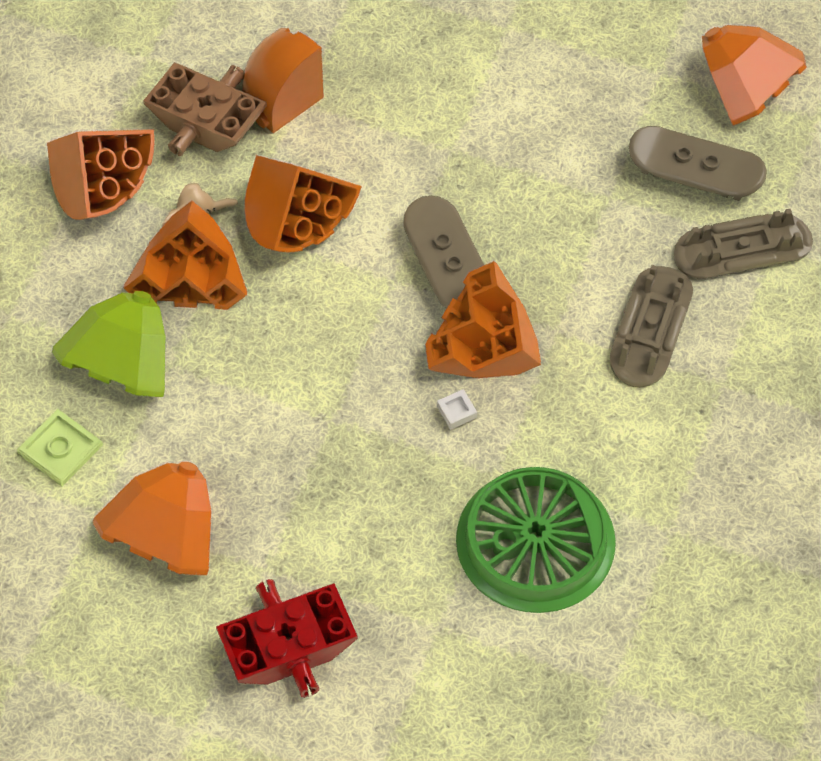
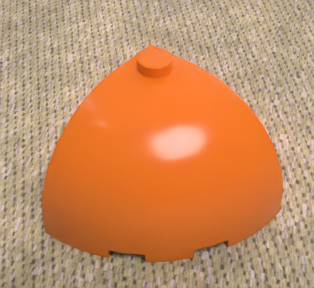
(286, 75)
(98, 169)
(294, 205)

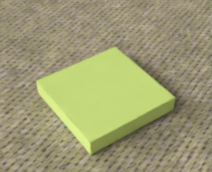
(60, 447)

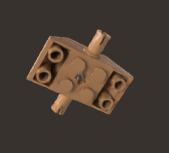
(203, 108)

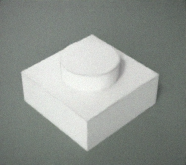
(457, 409)

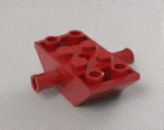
(259, 644)

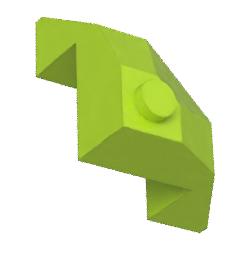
(120, 343)

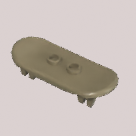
(697, 162)
(441, 245)
(742, 245)
(650, 326)

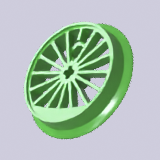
(529, 596)

